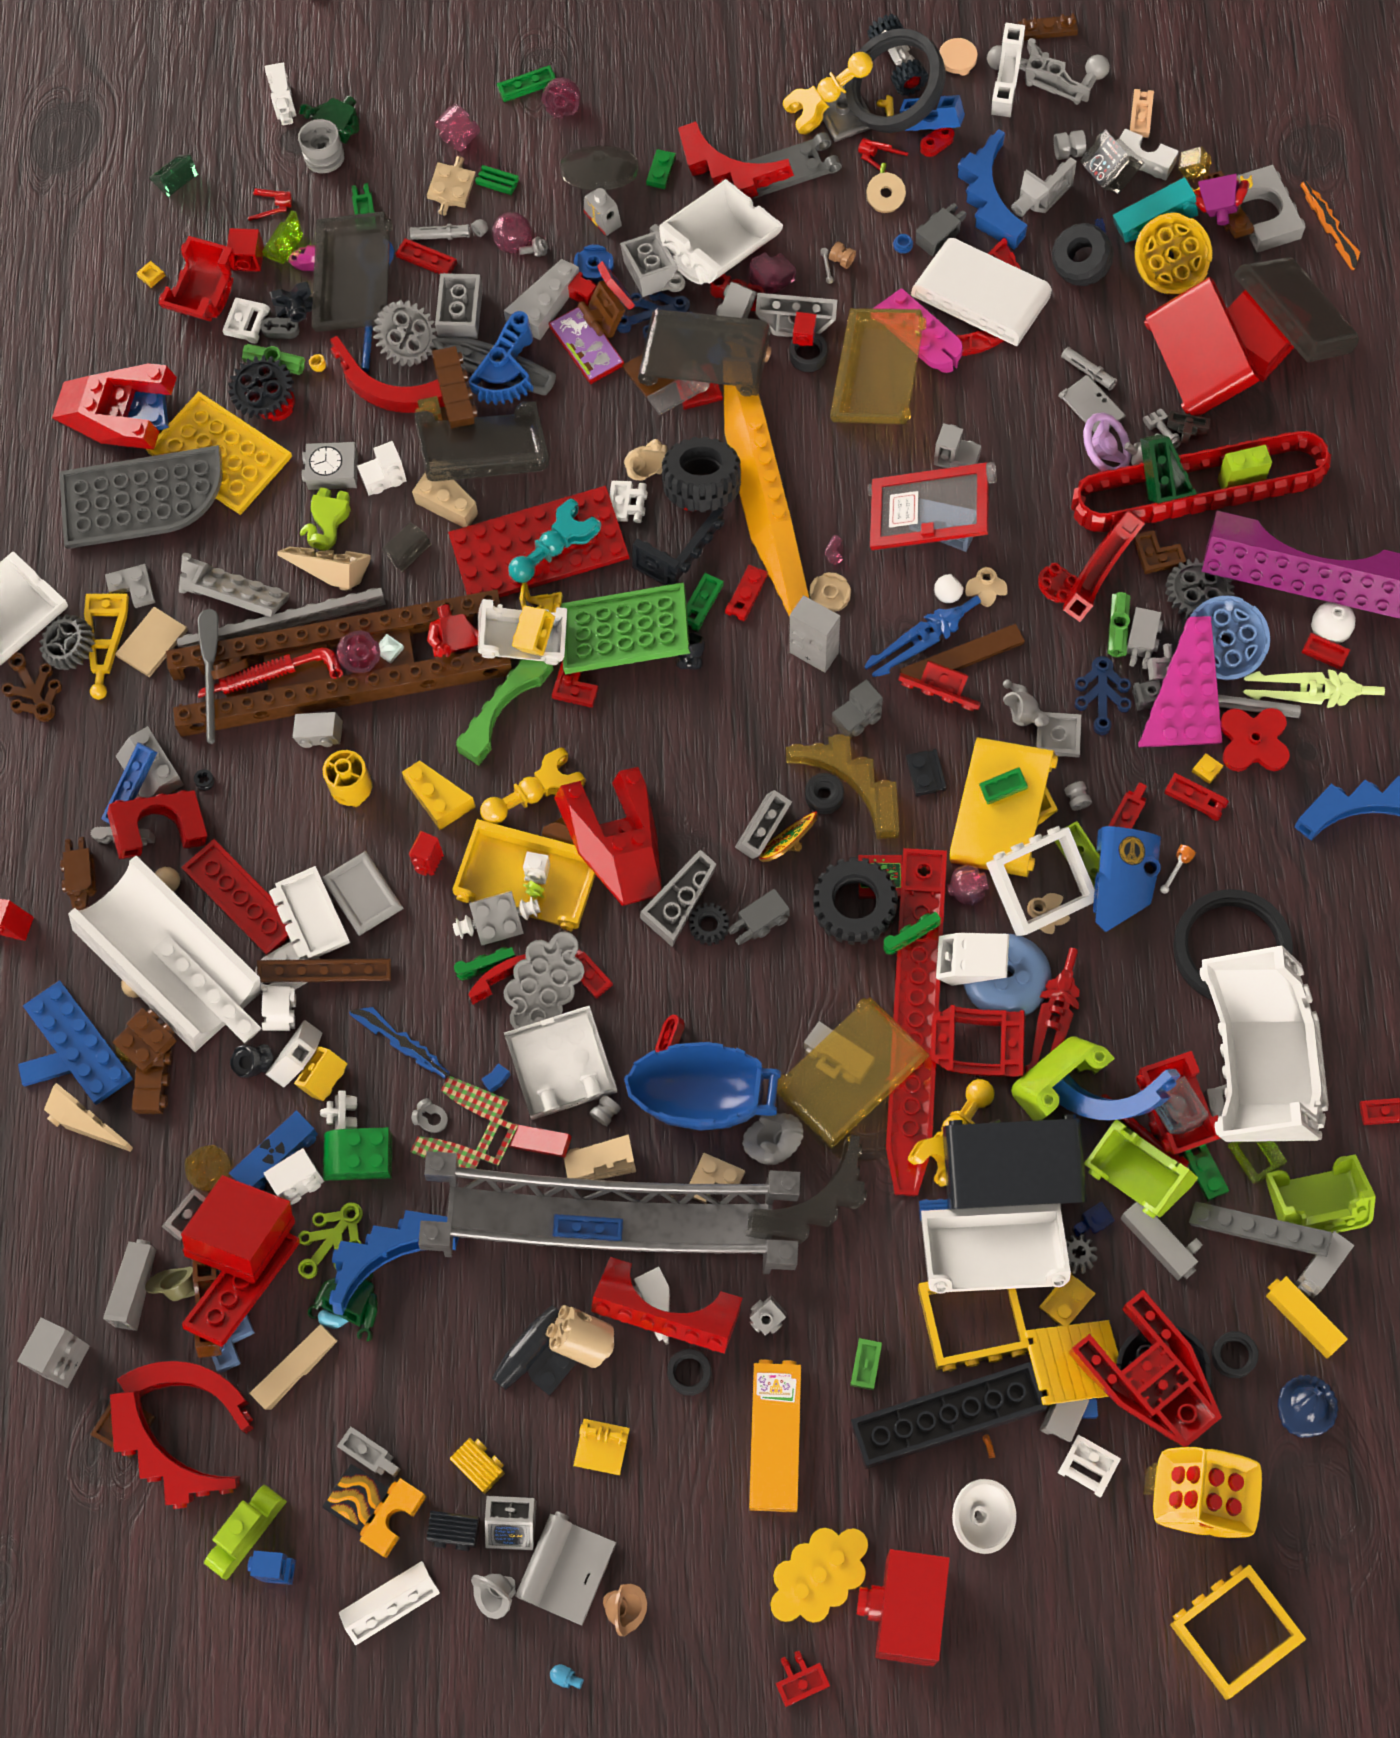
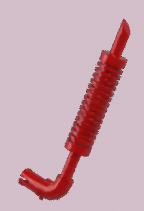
(275, 668)

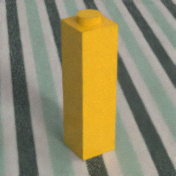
(1305, 1316)

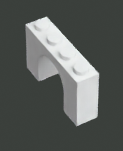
(1008, 69)

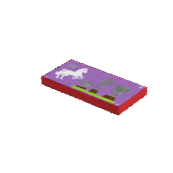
(590, 352)

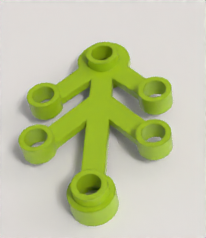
(333, 1236)

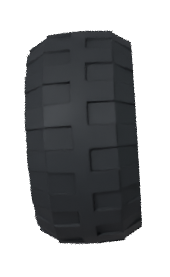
(1094, 266)

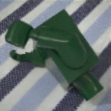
(338, 112)
(360, 1309)

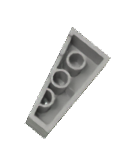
(545, 297)
(676, 901)

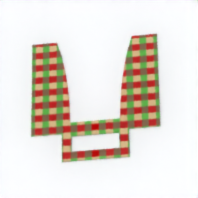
(481, 1103)

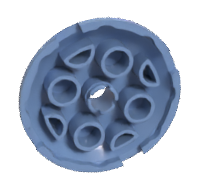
(1247, 635)
(1023, 989)

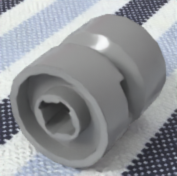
(1069, 144)

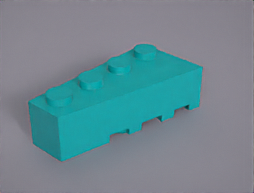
(1171, 199)

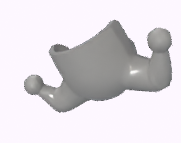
(1023, 706)

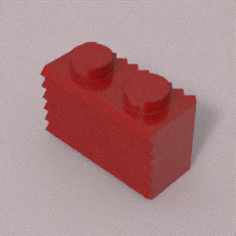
(426, 853)

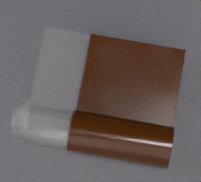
(666, 392)

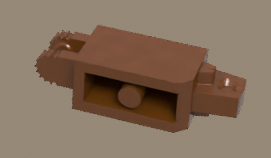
(78, 873)

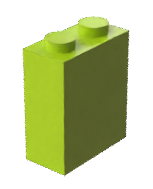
(1244, 467)

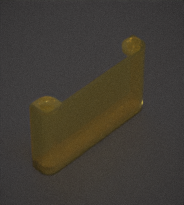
(878, 366)
(850, 1072)

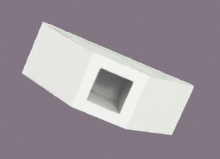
(295, 1054)

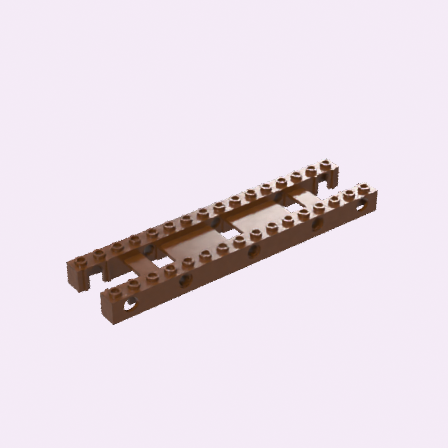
(312, 687)

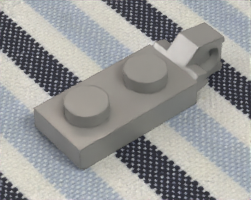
(368, 1452)

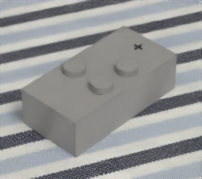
(814, 633)
(53, 1352)

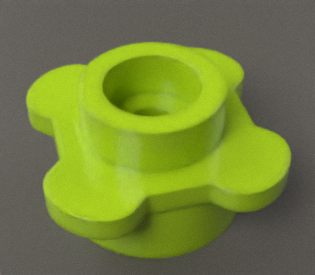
(534, 889)

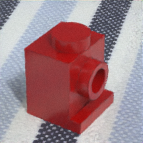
(581, 289)

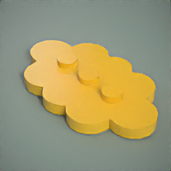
(819, 1575)

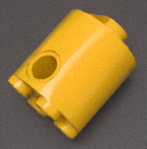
(347, 778)

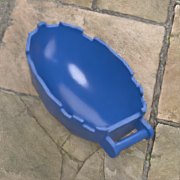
(702, 1086)

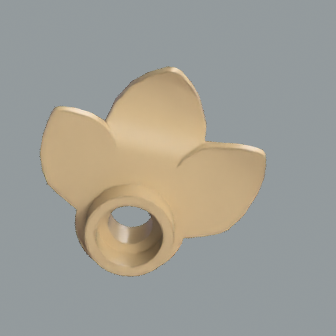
(986, 589)
(1046, 904)

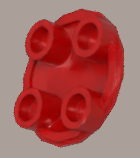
(1056, 582)

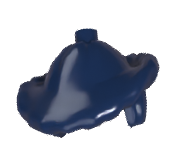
(1307, 1406)

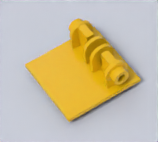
(601, 1446)

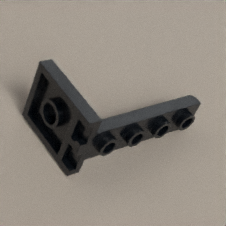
(666, 569)

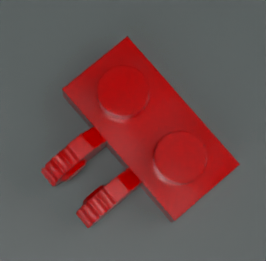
(802, 1684)

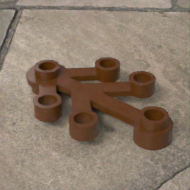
(33, 690)

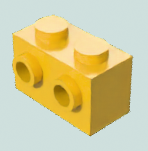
(533, 630)
(321, 1073)

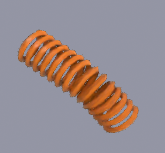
(987, 1442)

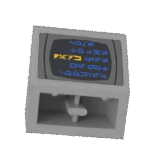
(510, 1523)

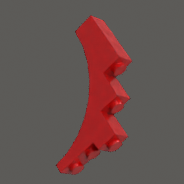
(745, 176)
(180, 1481)

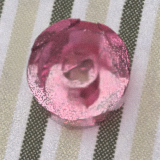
(457, 127)

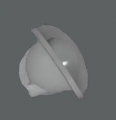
(493, 1594)

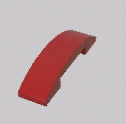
(499, 972)

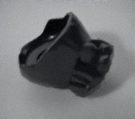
(692, 660)
(251, 1060)

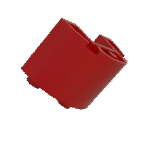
(203, 281)
(1177, 1143)

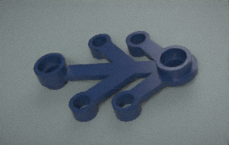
(672, 306)
(1103, 691)

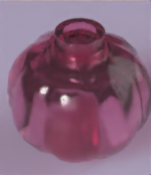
(968, 885)

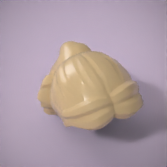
(645, 460)

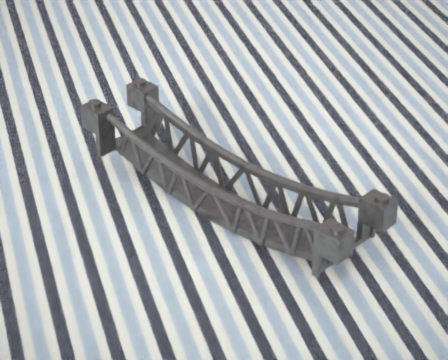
(646, 1226)

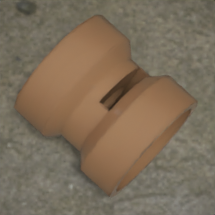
(841, 254)

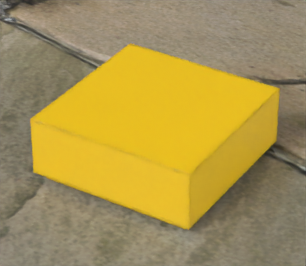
(150, 274)

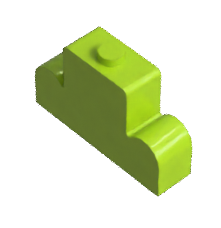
(243, 1531)

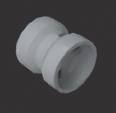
(1078, 796)
(605, 1110)

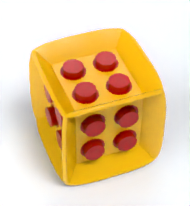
(1207, 1492)

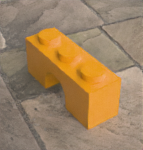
(378, 1533)

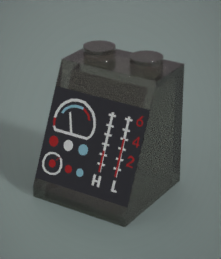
(1111, 162)

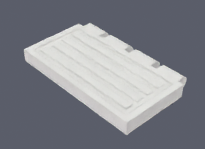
(311, 914)

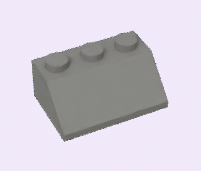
(648, 262)
(161, 776)

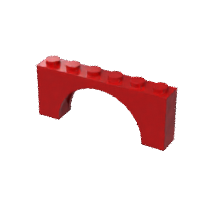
(706, 1328)

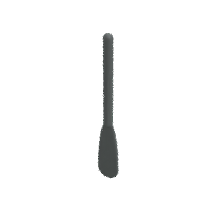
(208, 641)

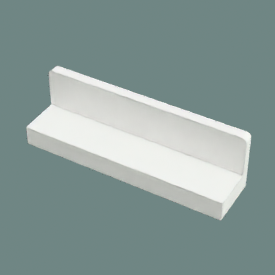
(388, 1603)

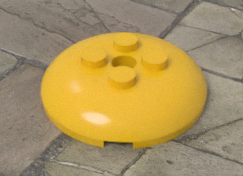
(1190, 249)

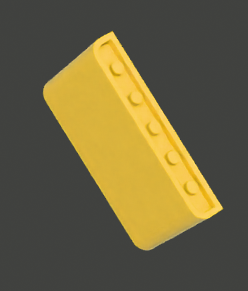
(996, 827)
(496, 863)

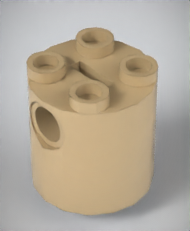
(581, 1337)

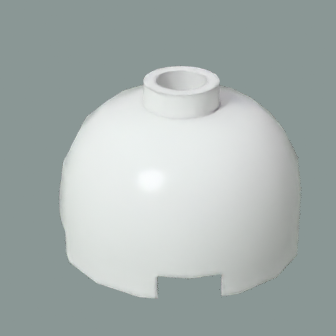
(1333, 622)

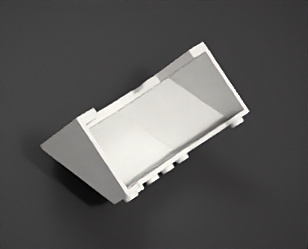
(1268, 1048)

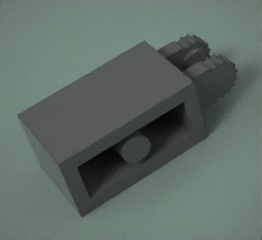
(939, 228)
(761, 917)

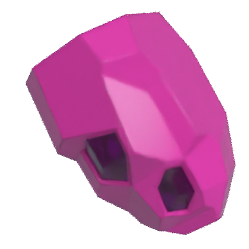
(303, 258)

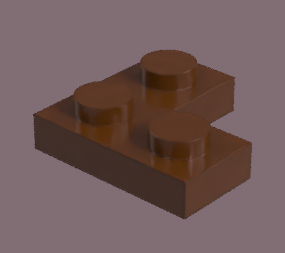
(1156, 558)

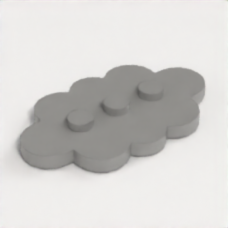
(544, 980)

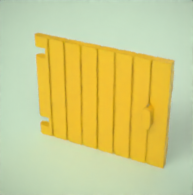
(1057, 1370)

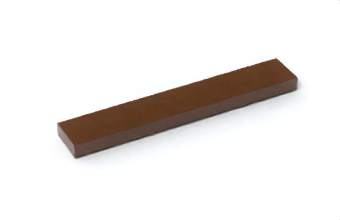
(971, 652)
(324, 970)

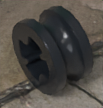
(206, 785)

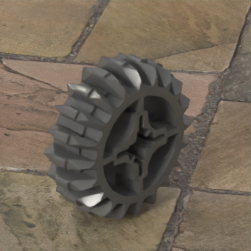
(61, 639)

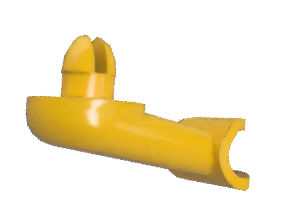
(888, 104)

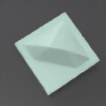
(390, 648)

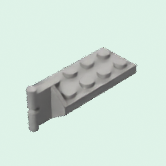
(230, 588)

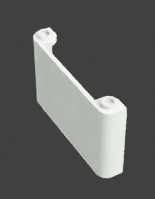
(982, 291)
(995, 1248)

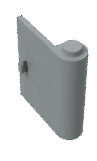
(561, 1566)

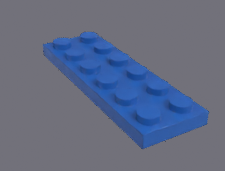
(77, 1042)

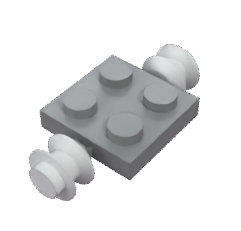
(496, 918)

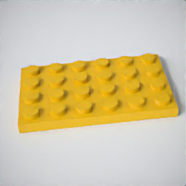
(247, 455)

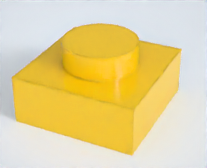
(1207, 768)

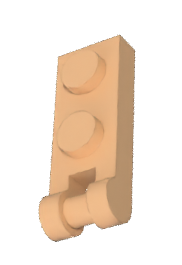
(1141, 112)

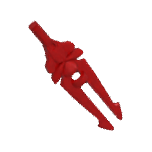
(1061, 994)

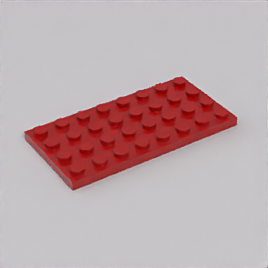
(490, 546)

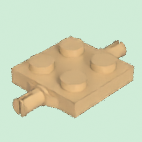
(451, 185)

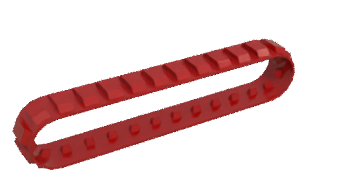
(1123, 476)

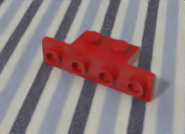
(942, 682)

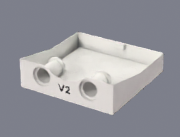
(560, 1062)

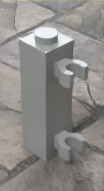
(1162, 1242)

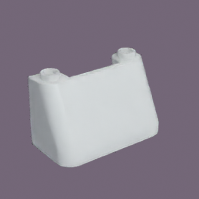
(500, 624)

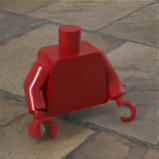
(451, 633)

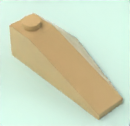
(335, 569)
(73, 1116)

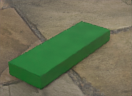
(525, 83)

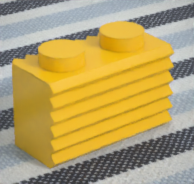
(478, 1465)

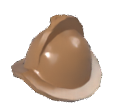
(625, 1608)

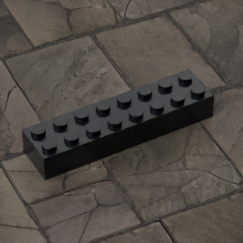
(947, 1415)

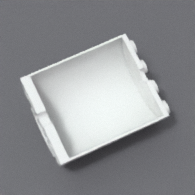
(716, 233)
(25, 605)

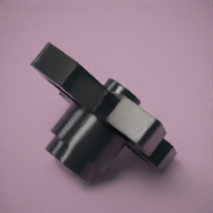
(293, 303)

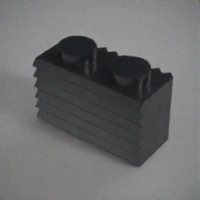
(453, 1530)

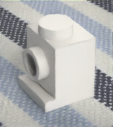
(536, 867)

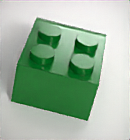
(357, 1154)

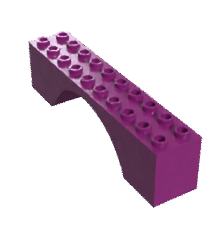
(1248, 553)

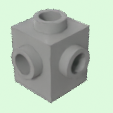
(770, 1308)

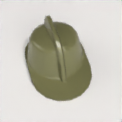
(173, 1283)

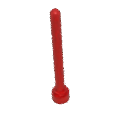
(1147, 1136)

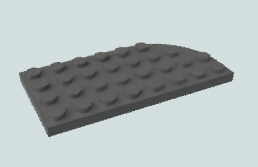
(138, 496)

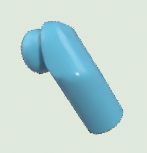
(330, 1320)

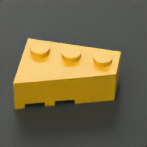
(437, 795)

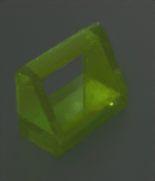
(1270, 1151)

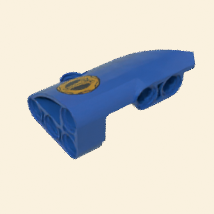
(1122, 882)

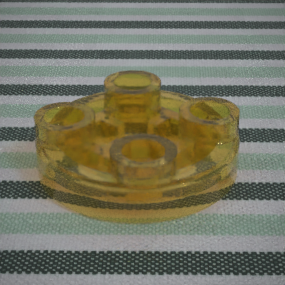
(206, 1167)

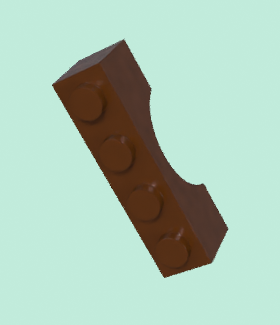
(202, 1279)

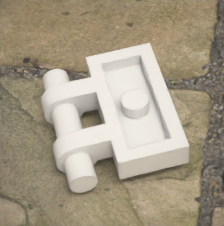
(620, 497)

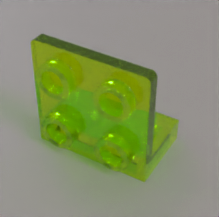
(284, 239)

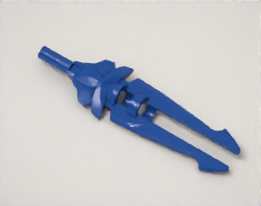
(941, 621)

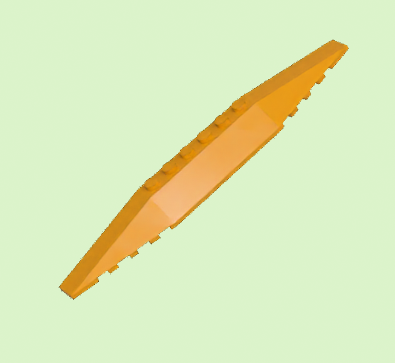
(764, 495)

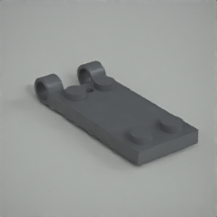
(803, 167)

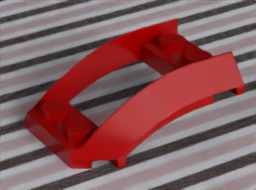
(1012, 1040)

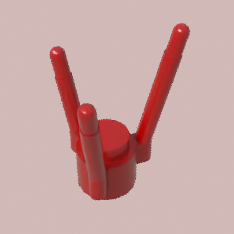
(869, 148)
(282, 199)

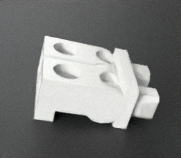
(281, 92)

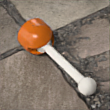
(1184, 855)

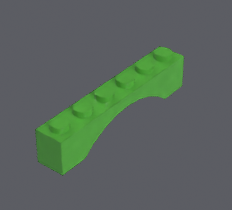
(477, 739)

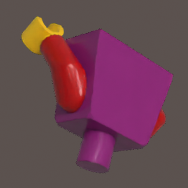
(1222, 196)

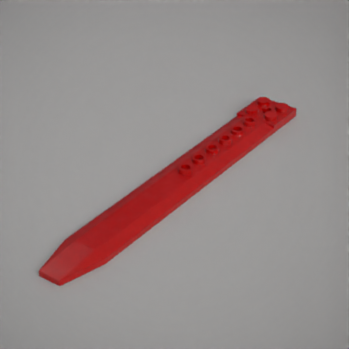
(914, 1005)

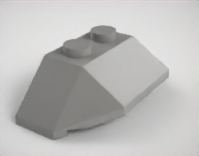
(781, 311)

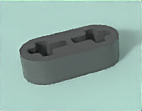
(279, 328)

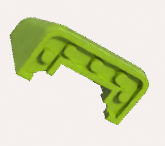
(1035, 1088)
(1139, 1170)
(1326, 1200)

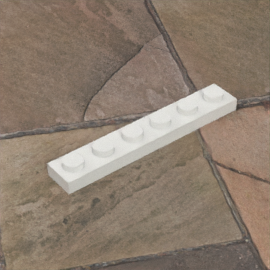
(206, 989)

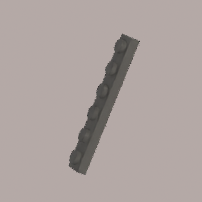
(1261, 1229)

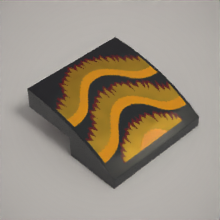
(355, 1498)

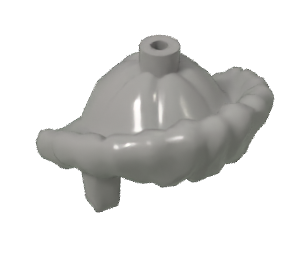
(773, 1138)

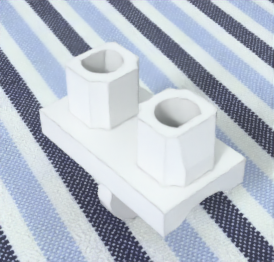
(342, 1103)

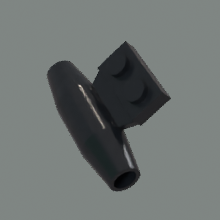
(533, 1354)

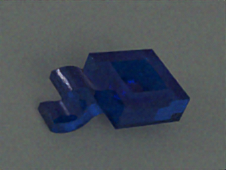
(1095, 1219)

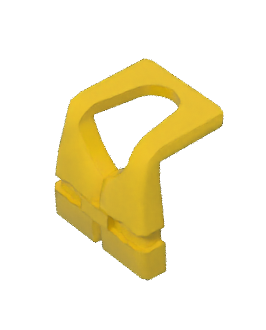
(545, 601)

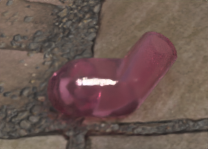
(831, 550)

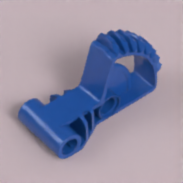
(512, 340)

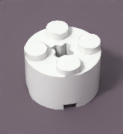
(277, 1007)

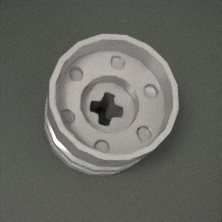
(321, 146)

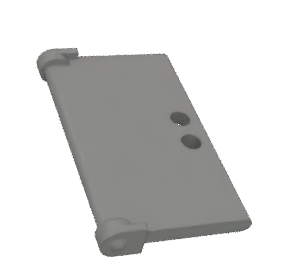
(1084, 401)

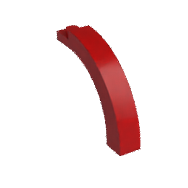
(1085, 588)
(177, 1373)

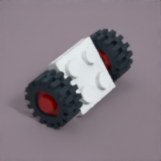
(910, 72)

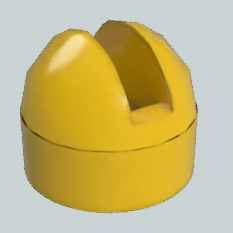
(317, 363)

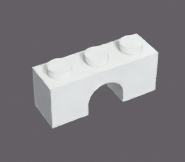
(1156, 163)

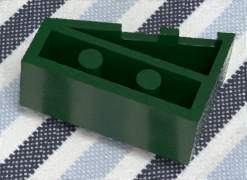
(1163, 470)

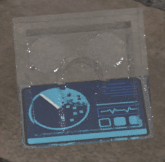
(1183, 1109)

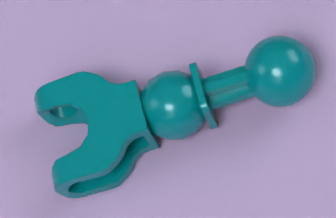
(551, 543)

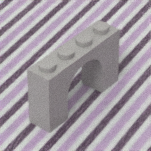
(1287, 225)

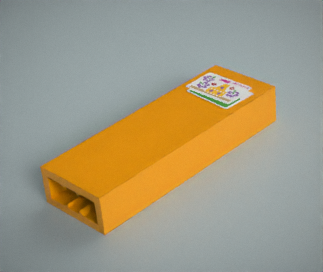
(775, 1436)

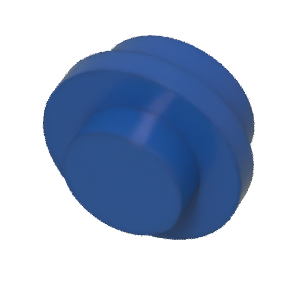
(903, 243)

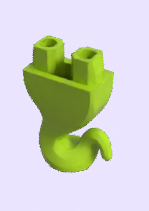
(328, 515)

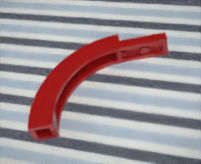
(378, 393)

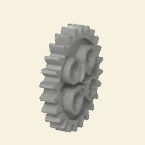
(420, 340)

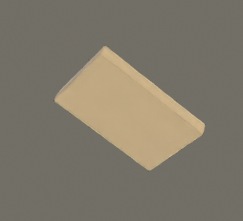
(150, 641)

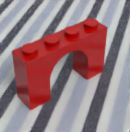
(179, 807)

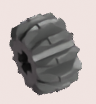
(1085, 1259)

